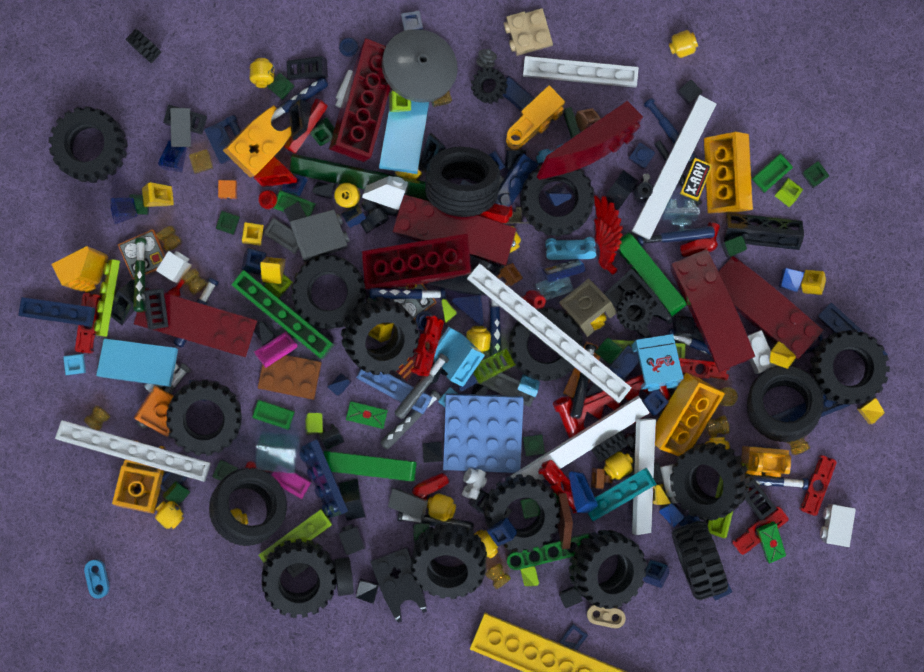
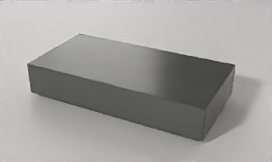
(180, 127)
(282, 235)
(408, 503)

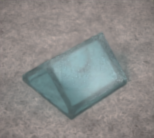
(277, 452)

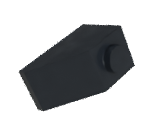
(123, 303)

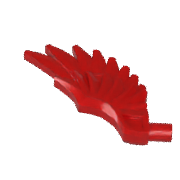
(607, 232)

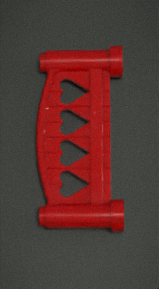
(595, 403)

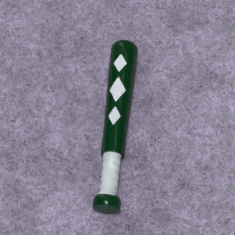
(139, 282)

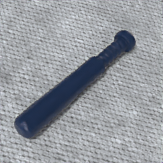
(665, 124)

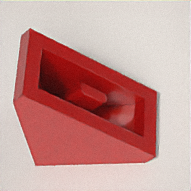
(274, 174)

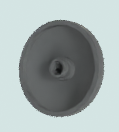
(419, 65)

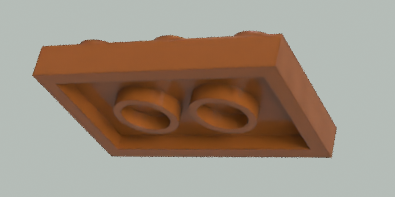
(291, 377)

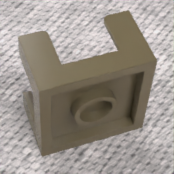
(586, 305)

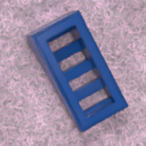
(582, 493)

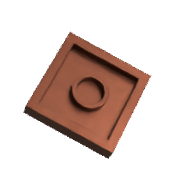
(566, 522)

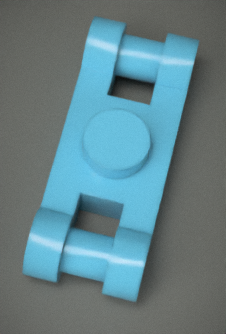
(570, 249)

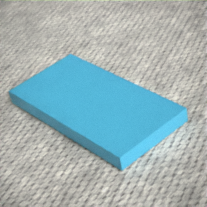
(404, 139)
(137, 362)

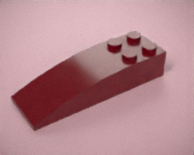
(362, 105)
(594, 142)
(423, 221)
(416, 262)
(768, 308)
(712, 310)
(203, 324)

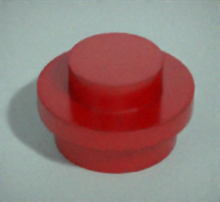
(267, 199)

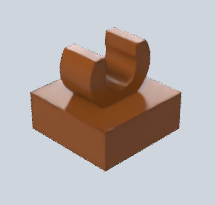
(511, 274)
(599, 477)

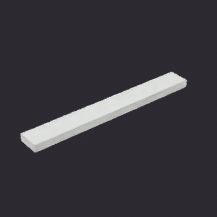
(674, 167)
(588, 438)
(133, 451)

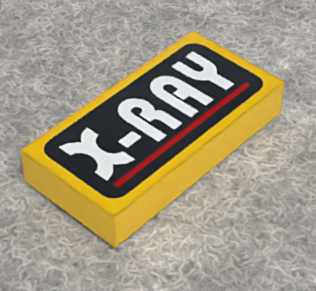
(696, 179)

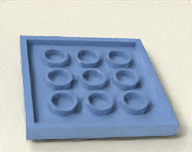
(483, 432)

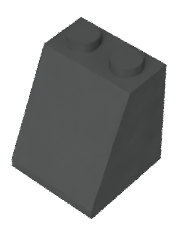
(319, 235)

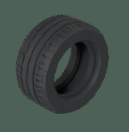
(462, 199)
(801, 382)
(262, 484)

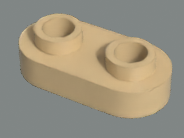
(605, 617)

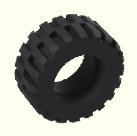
(67, 131)
(557, 225)
(310, 273)
(395, 351)
(874, 367)
(543, 370)
(197, 442)
(524, 487)
(691, 495)
(700, 560)
(447, 580)
(624, 581)
(303, 602)

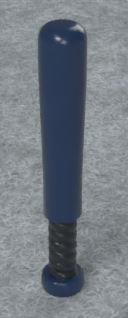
(689, 234)

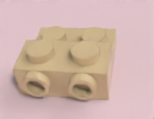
(528, 32)

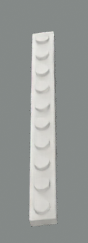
(549, 333)

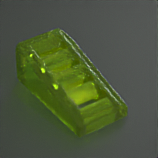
(478, 373)

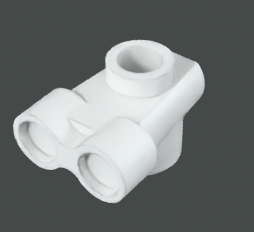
(475, 480)

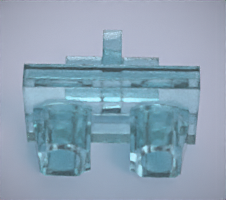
(681, 216)
(554, 289)

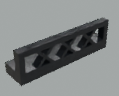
(765, 234)

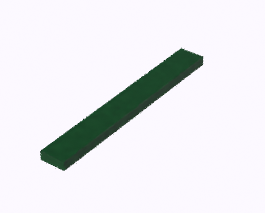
(342, 173)

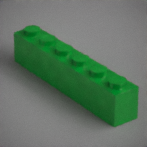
(283, 314)

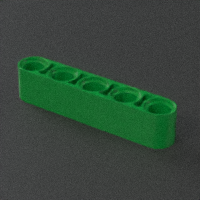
(651, 274)
(371, 466)
(543, 553)

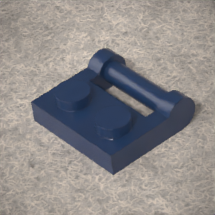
(219, 138)

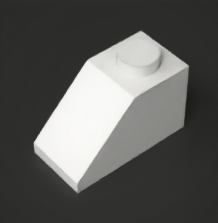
(386, 191)

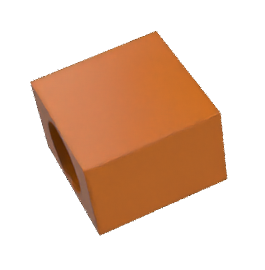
(227, 189)

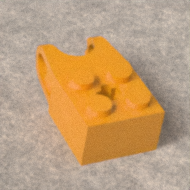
(536, 117)
(263, 138)
(767, 460)
(131, 477)

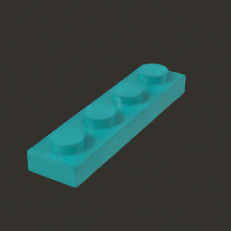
(622, 493)

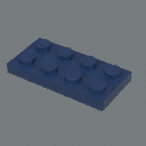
(324, 482)

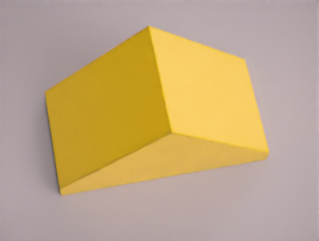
(157, 195)
(272, 270)

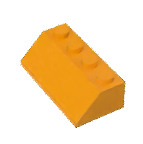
(730, 176)
(81, 269)
(686, 415)

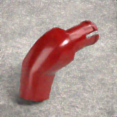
(702, 244)
(535, 299)
(430, 485)

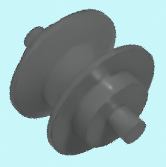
(486, 58)

